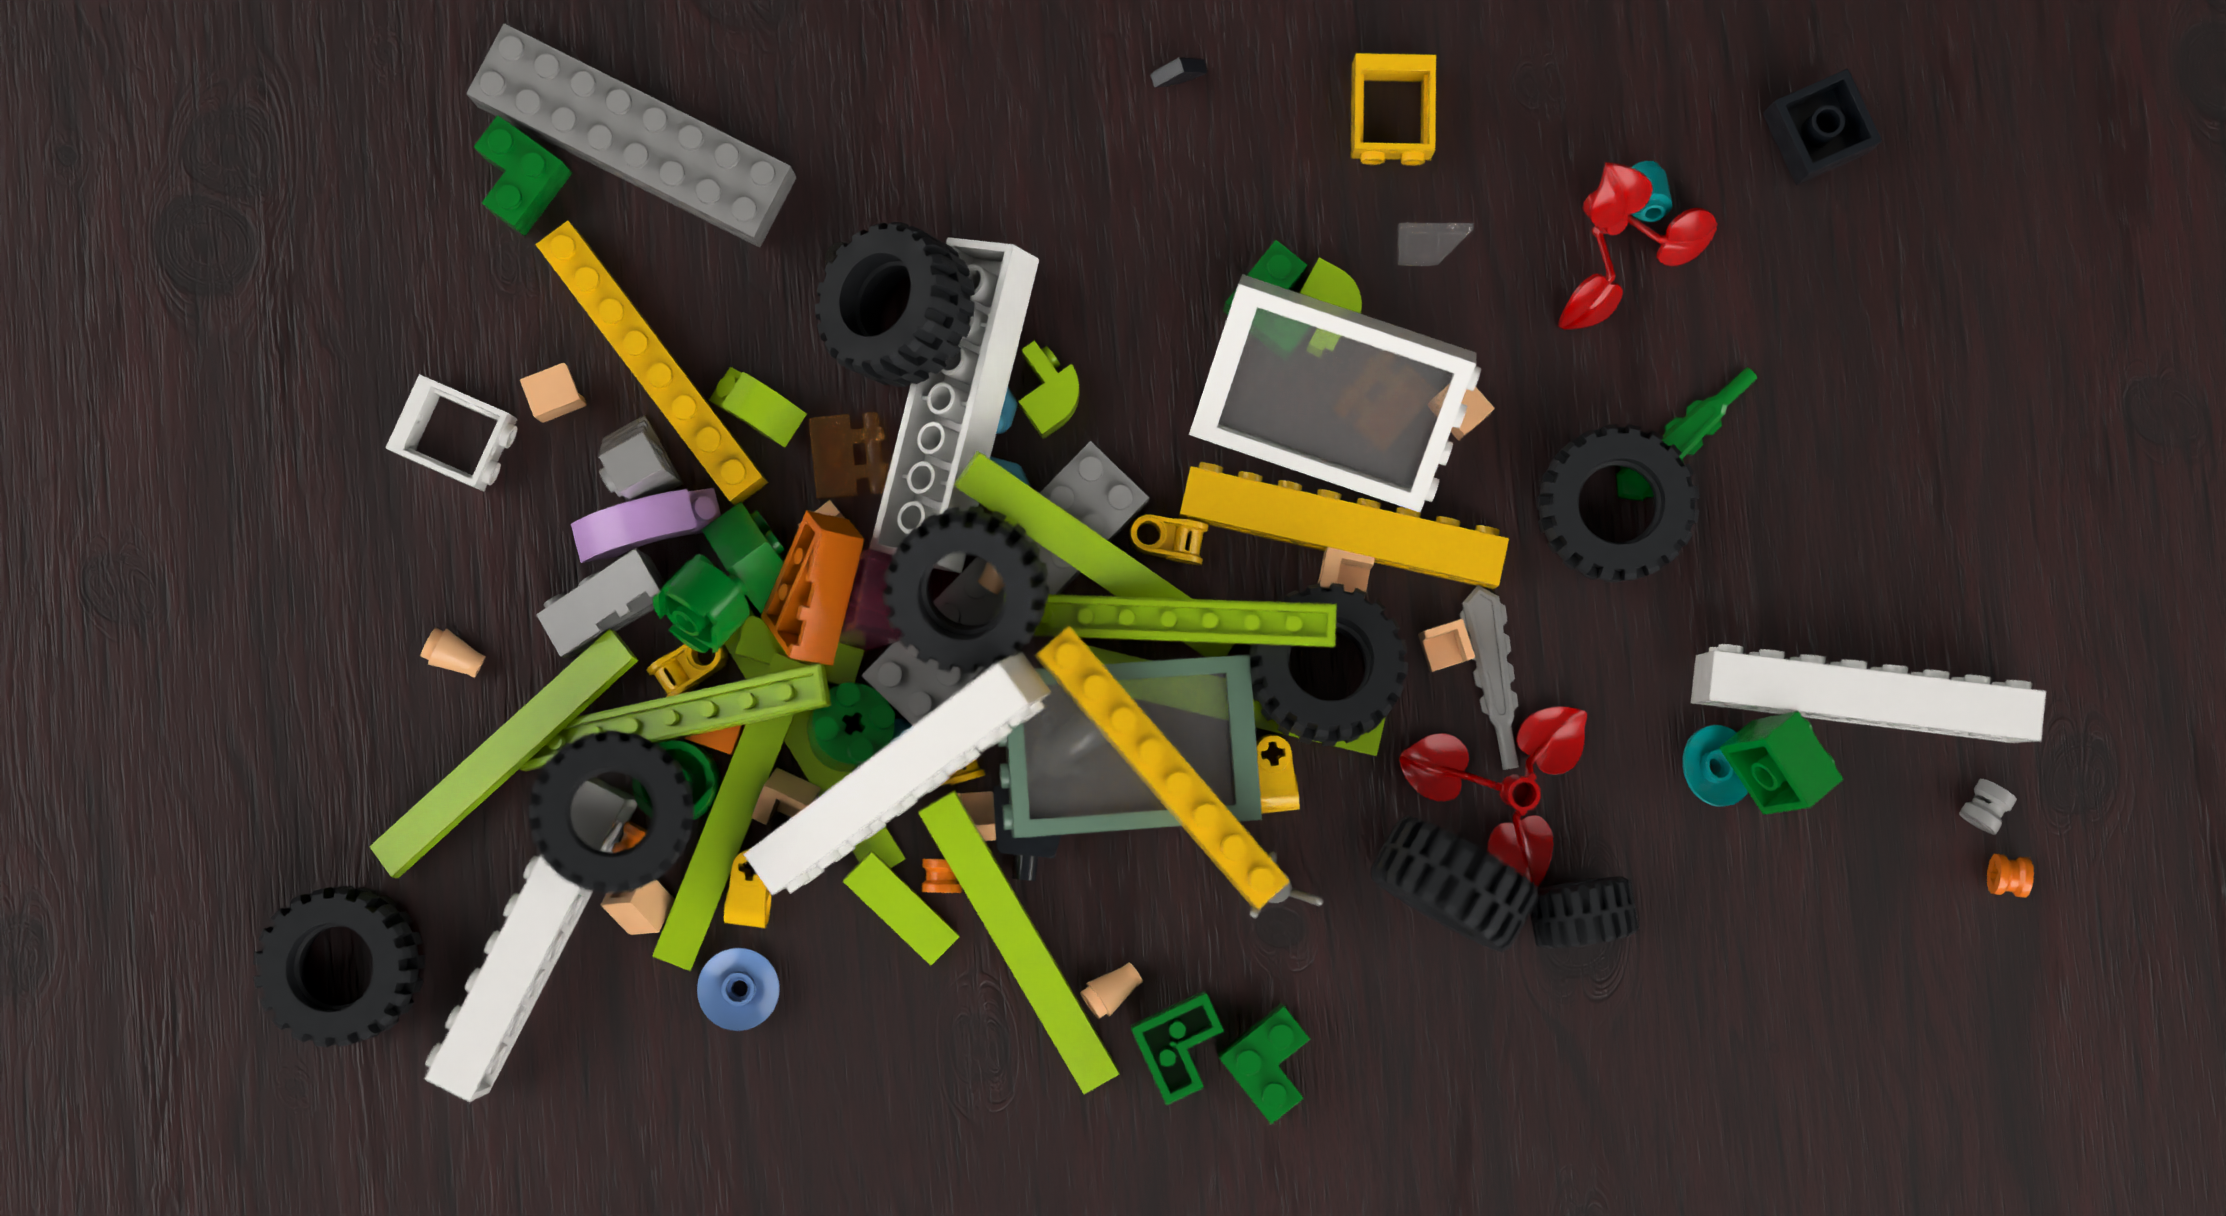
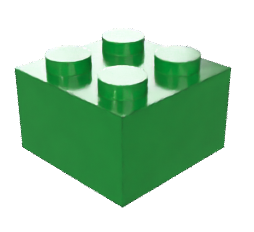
(1781, 763)

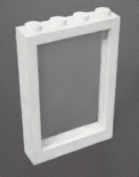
(1334, 394)

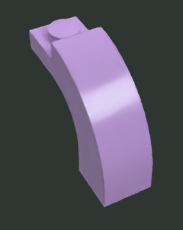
(643, 521)

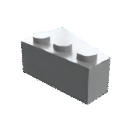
(637, 462)
(601, 602)

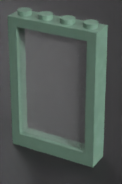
(1074, 781)

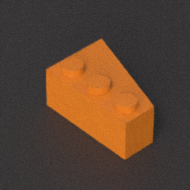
(814, 588)

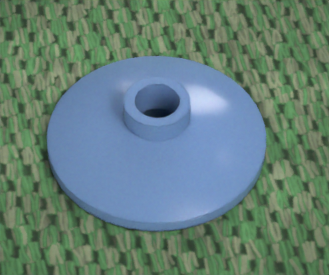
(717, 993)

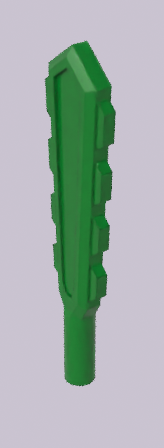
(1687, 433)

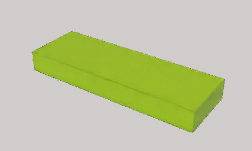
(760, 645)
(901, 907)

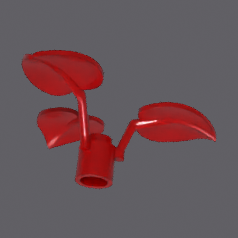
(1610, 207)
(1553, 741)

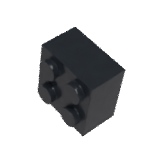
(1822, 126)

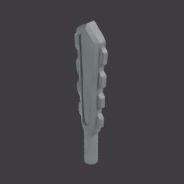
(1484, 622)

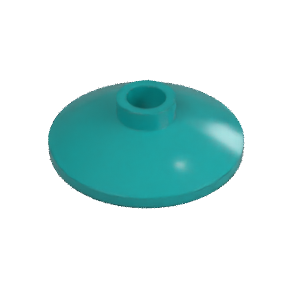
(1717, 787)

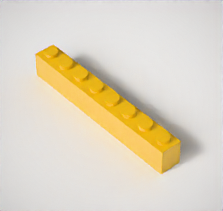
(652, 363)
(1362, 528)
(1161, 768)

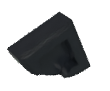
(1179, 71)

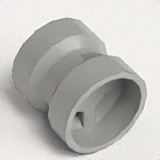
(1988, 806)

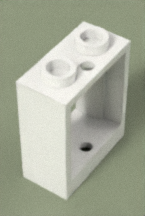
(417, 415)

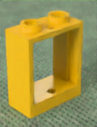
(1394, 68)

